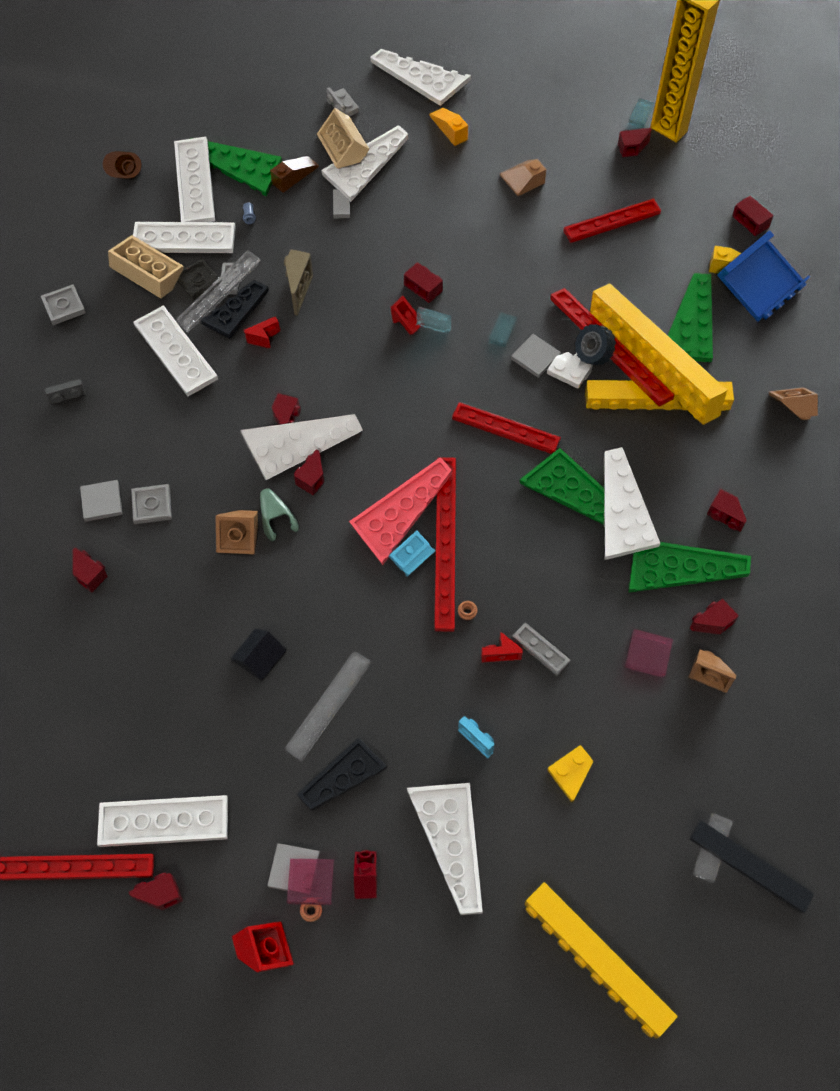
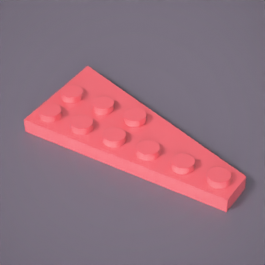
(392, 517)

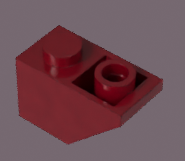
(633, 141)
(285, 409)
(310, 475)
(727, 510)
(86, 571)
(715, 619)
(365, 874)
(158, 893)

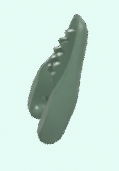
(272, 508)

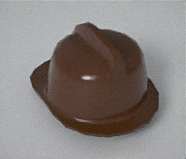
(122, 164)

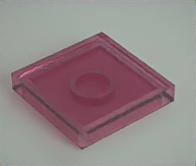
(649, 653)
(310, 881)

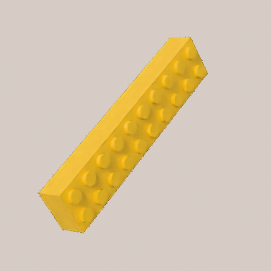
(683, 66)
(660, 354)

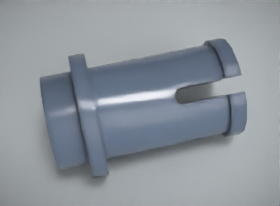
(249, 216)

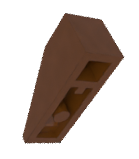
(291, 172)

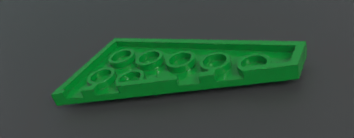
(244, 165)
(694, 320)
(567, 484)
(684, 565)

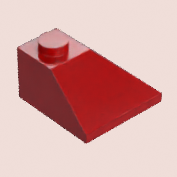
(263, 947)

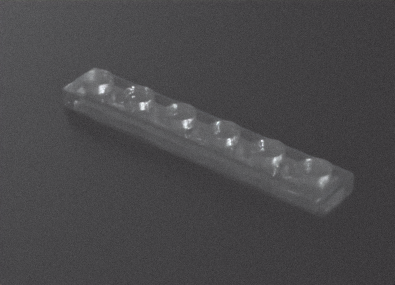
(218, 291)
(327, 706)

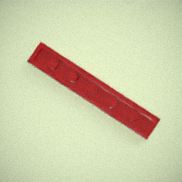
(612, 220)
(506, 428)

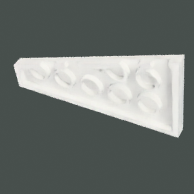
(421, 76)
(355, 177)
(289, 444)
(625, 514)
(449, 826)

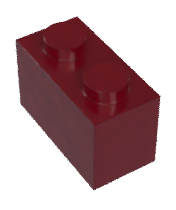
(752, 215)
(423, 282)

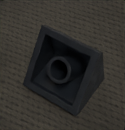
(259, 653)

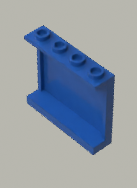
(761, 278)

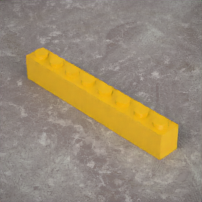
(627, 395)
(600, 960)

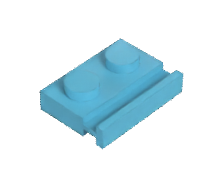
(411, 553)
(480, 740)

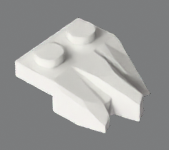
(569, 369)

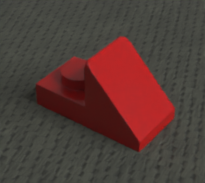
(403, 312)
(259, 333)
(506, 652)

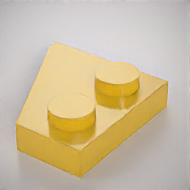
(571, 771)

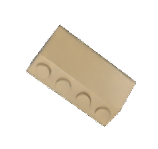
(342, 140)
(145, 266)

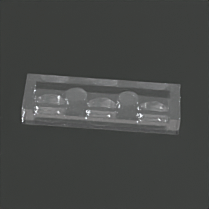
(707, 864)

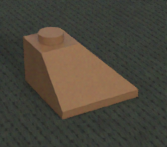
(525, 176)
(798, 401)
(236, 532)
(712, 671)

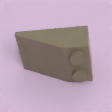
(299, 276)

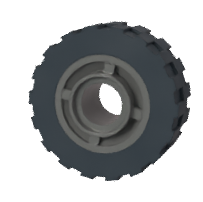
(592, 353)

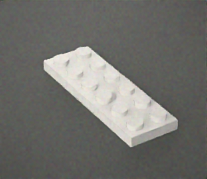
(194, 180)
(187, 236)
(175, 351)
(163, 821)

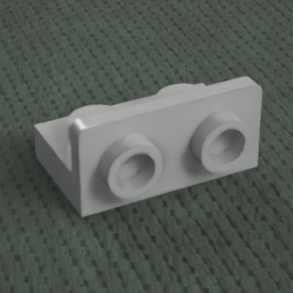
(342, 101)

